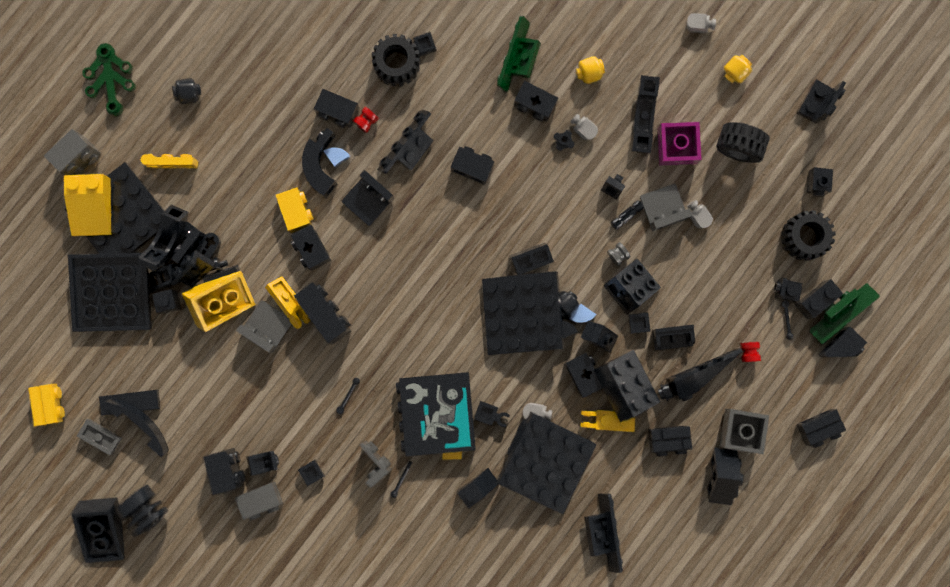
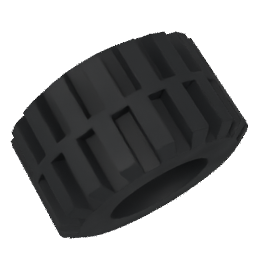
(390, 46)
(743, 142)
(821, 228)

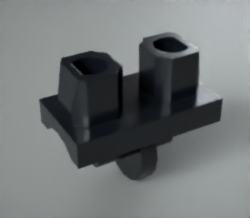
(220, 271)

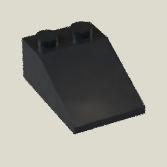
(99, 530)

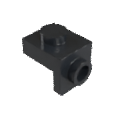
(262, 463)

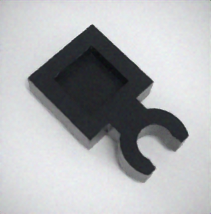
(488, 413)

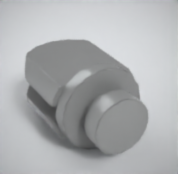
(700, 23)
(584, 127)
(700, 215)
(537, 409)

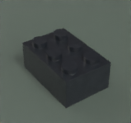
(323, 312)
(627, 386)

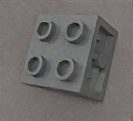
(664, 207)
(265, 327)
(382, 463)

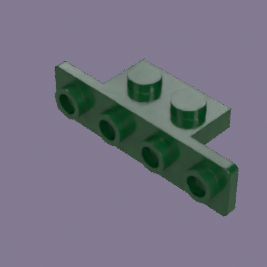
(520, 55)
(843, 312)

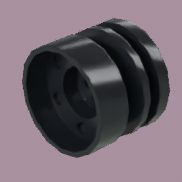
(141, 511)

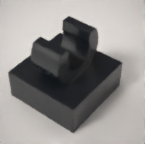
(613, 187)

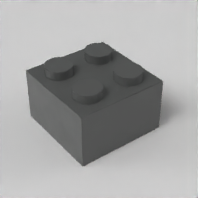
(72, 154)
(744, 431)

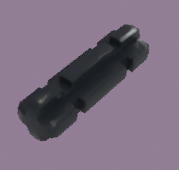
(625, 216)

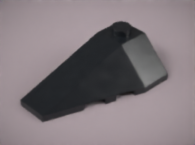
(695, 378)

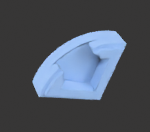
(336, 155)
(582, 314)

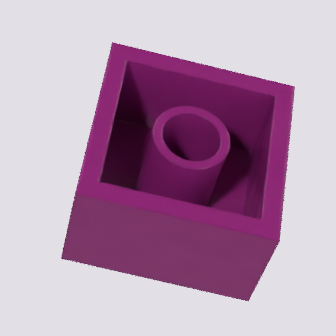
(679, 143)

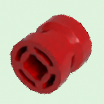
(365, 124)
(750, 351)

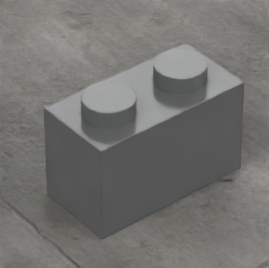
(259, 500)

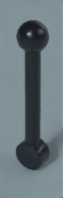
(785, 304)
(340, 409)
(394, 494)

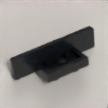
(410, 146)
(603, 534)

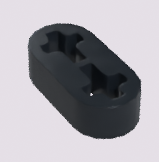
(211, 251)

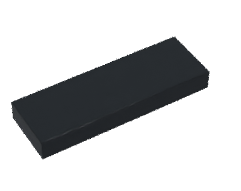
(142, 400)

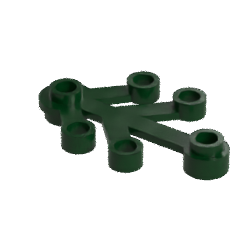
(108, 76)

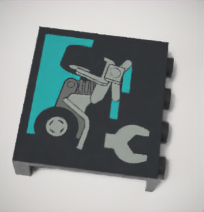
(436, 414)

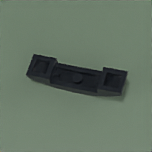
(644, 114)
(157, 442)

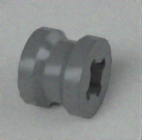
(618, 254)

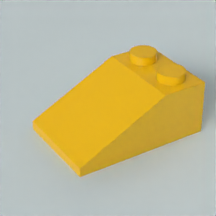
(88, 204)
(218, 300)

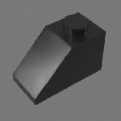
(844, 344)
(477, 488)

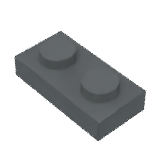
(99, 437)

